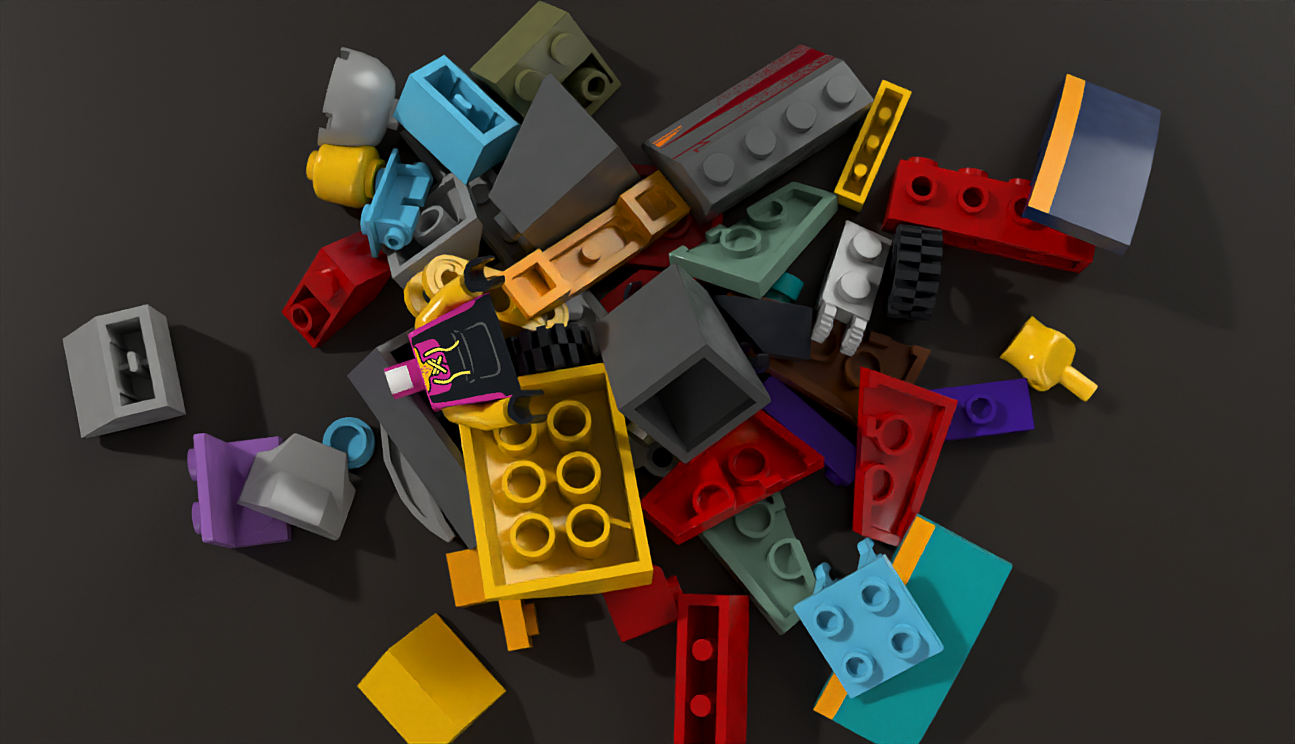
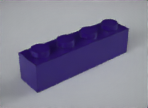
(814, 430)

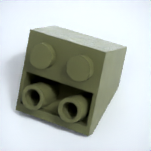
(543, 44)

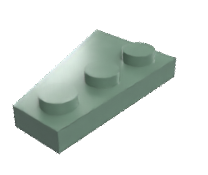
(763, 244)
(764, 559)

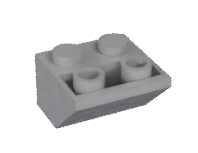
(123, 371)

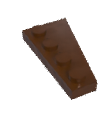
(834, 377)

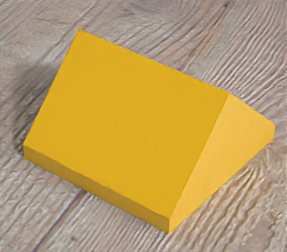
(431, 685)

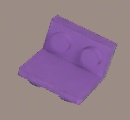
(220, 475)

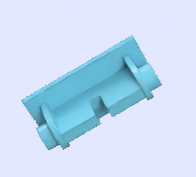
(389, 217)

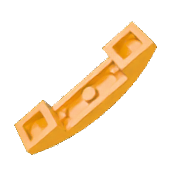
(595, 249)

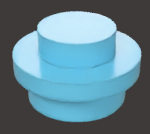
(353, 438)

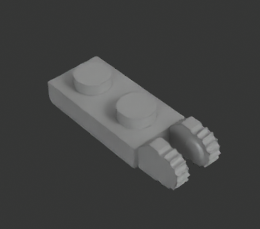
(850, 284)

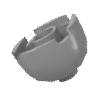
(358, 101)

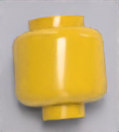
(344, 173)

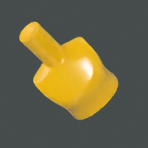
(1046, 359)

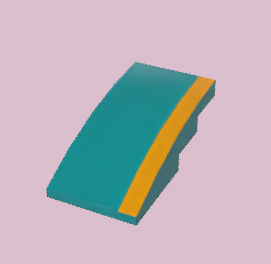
(955, 591)

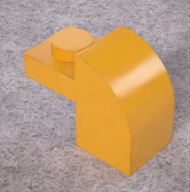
(518, 618)

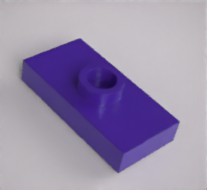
(989, 409)

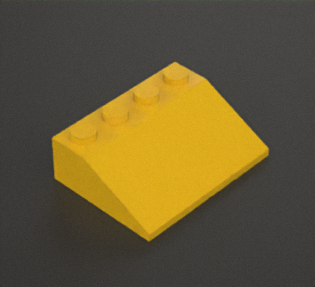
(558, 496)

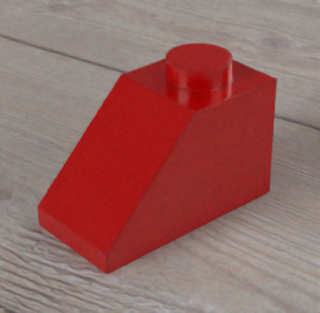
(644, 607)

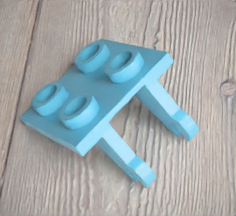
(867, 622)

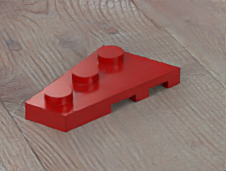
(896, 452)

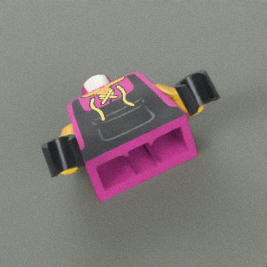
(464, 357)

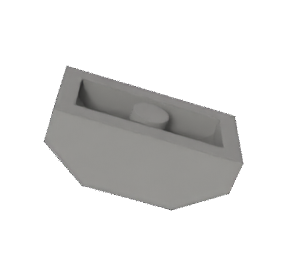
(301, 485)

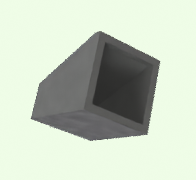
(558, 171)
(678, 365)

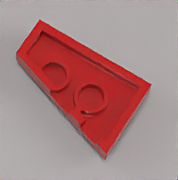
(729, 477)

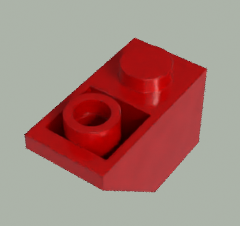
(336, 288)

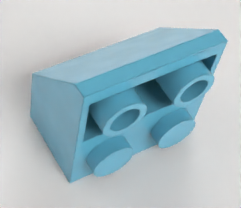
(455, 119)

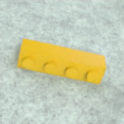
(871, 145)

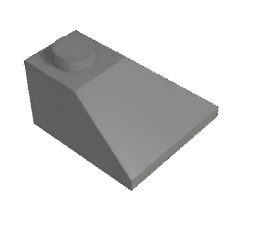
(446, 226)

